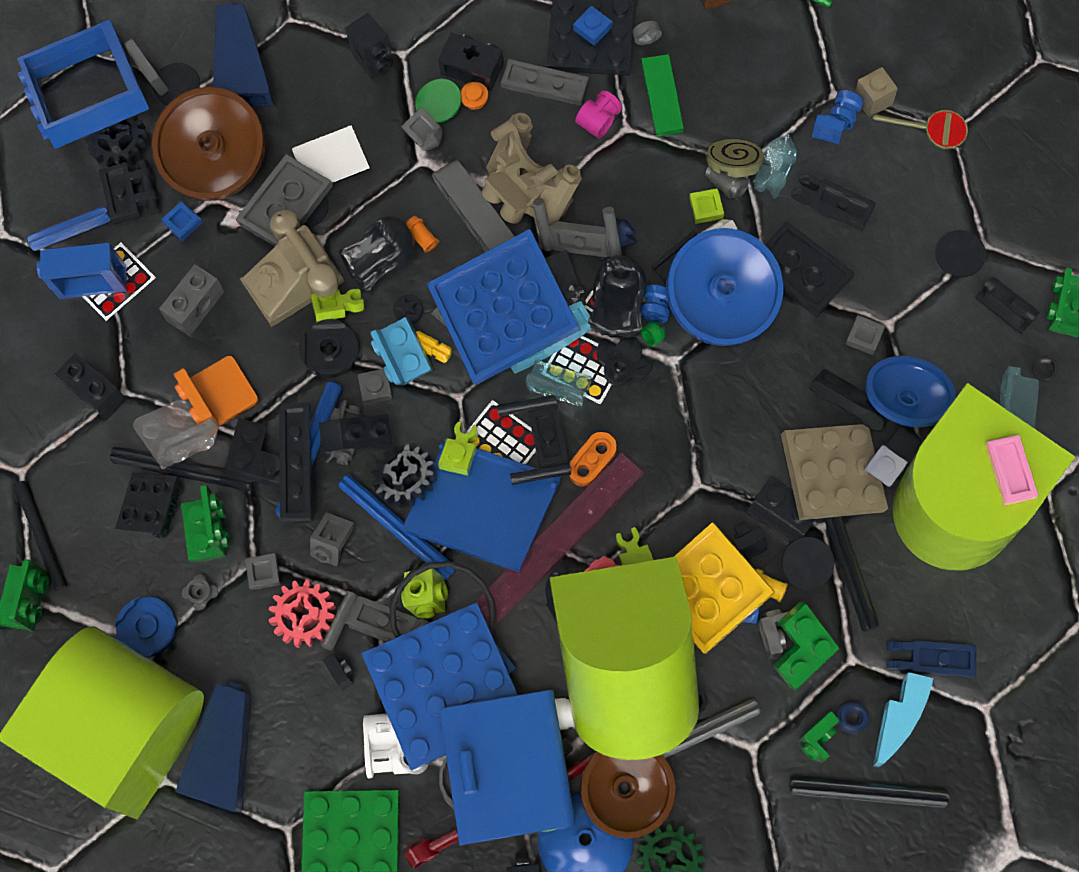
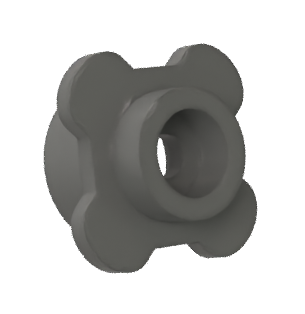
(199, 583)

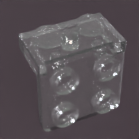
(173, 433)

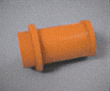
(422, 234)

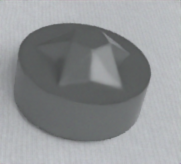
(646, 32)

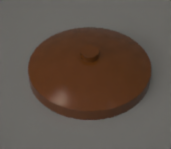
(208, 143)

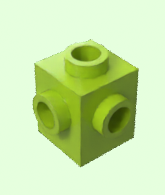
(425, 594)

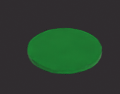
(439, 99)

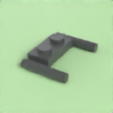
(578, 237)
(368, 618)

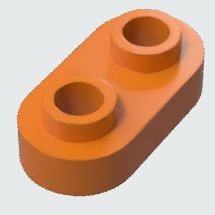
(591, 460)

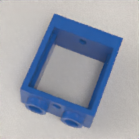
(82, 270)

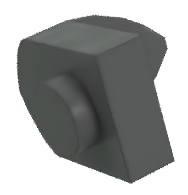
(423, 130)

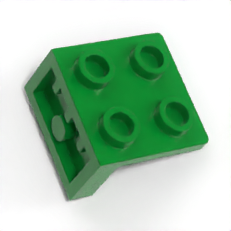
(204, 527)
(23, 596)

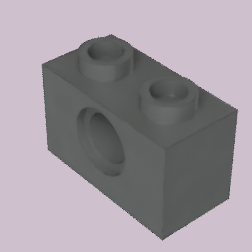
(192, 300)

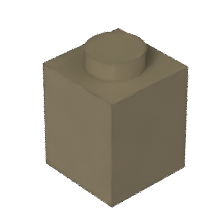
(876, 91)

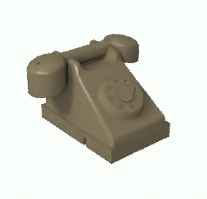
(291, 270)

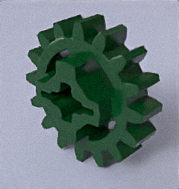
(678, 839)

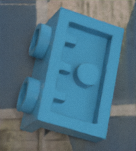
(401, 352)

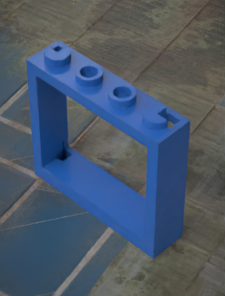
(69, 52)

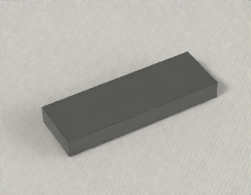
(544, 82)

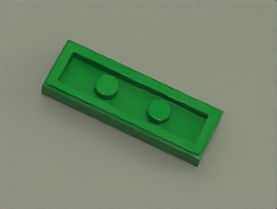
(662, 95)

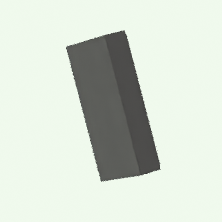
(146, 68)

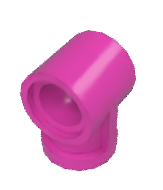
(599, 115)

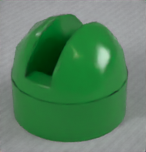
(653, 334)

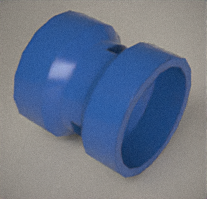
(846, 107)
(656, 304)

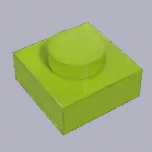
(706, 206)

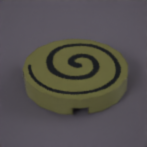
(735, 157)

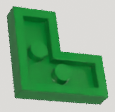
(811, 647)

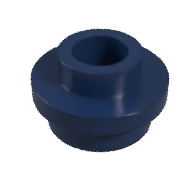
(861, 713)

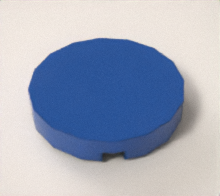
(146, 626)

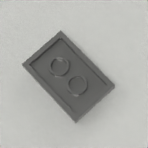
(287, 187)

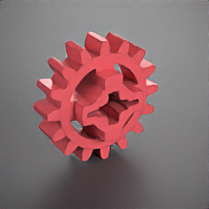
(289, 611)

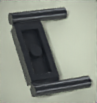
(547, 438)

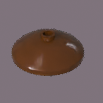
(640, 807)

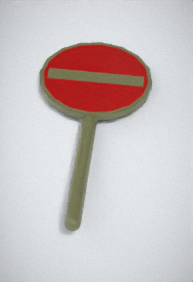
(943, 128)

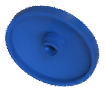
(724, 287)

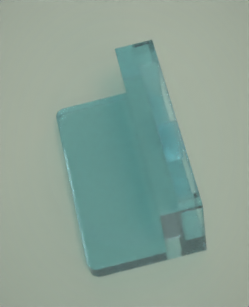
(558, 381)
(1019, 395)

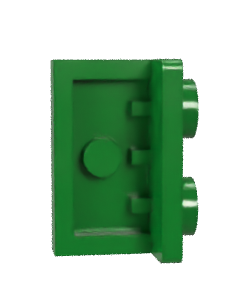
(1065, 309)

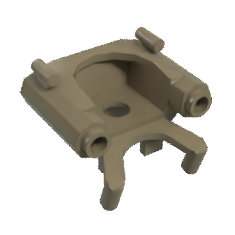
(517, 188)

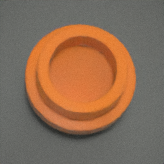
(474, 95)

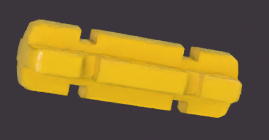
(432, 347)

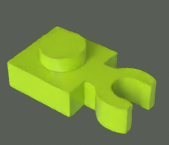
(336, 304)
(459, 453)
(633, 553)

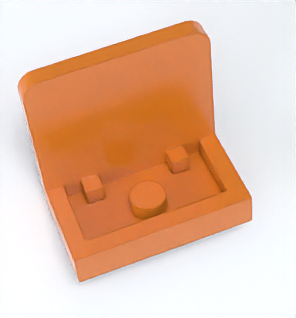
(216, 392)

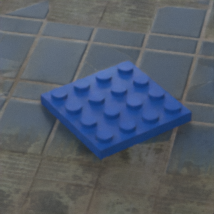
(503, 307)
(434, 669)

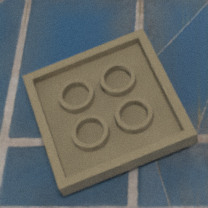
(830, 471)

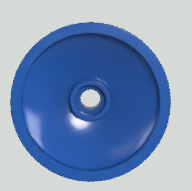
(909, 391)
(564, 853)

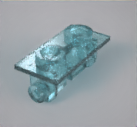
(781, 156)

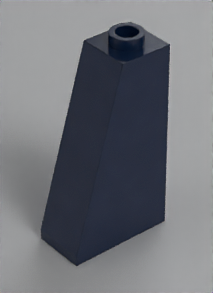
(238, 58)
(219, 752)

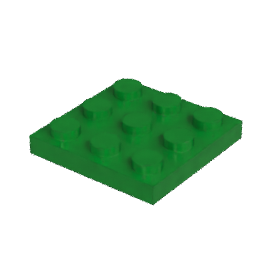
(351, 831)

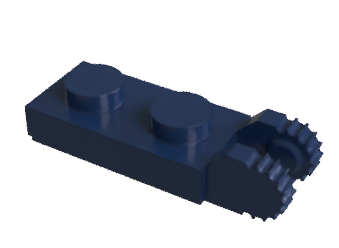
(935, 658)

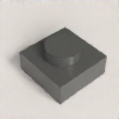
(865, 335)
(374, 386)
(263, 571)

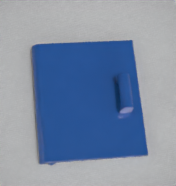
(483, 510)
(507, 767)

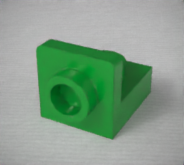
(821, 731)

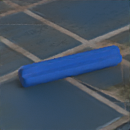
(68, 228)

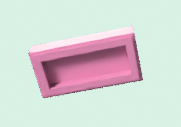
(1011, 470)

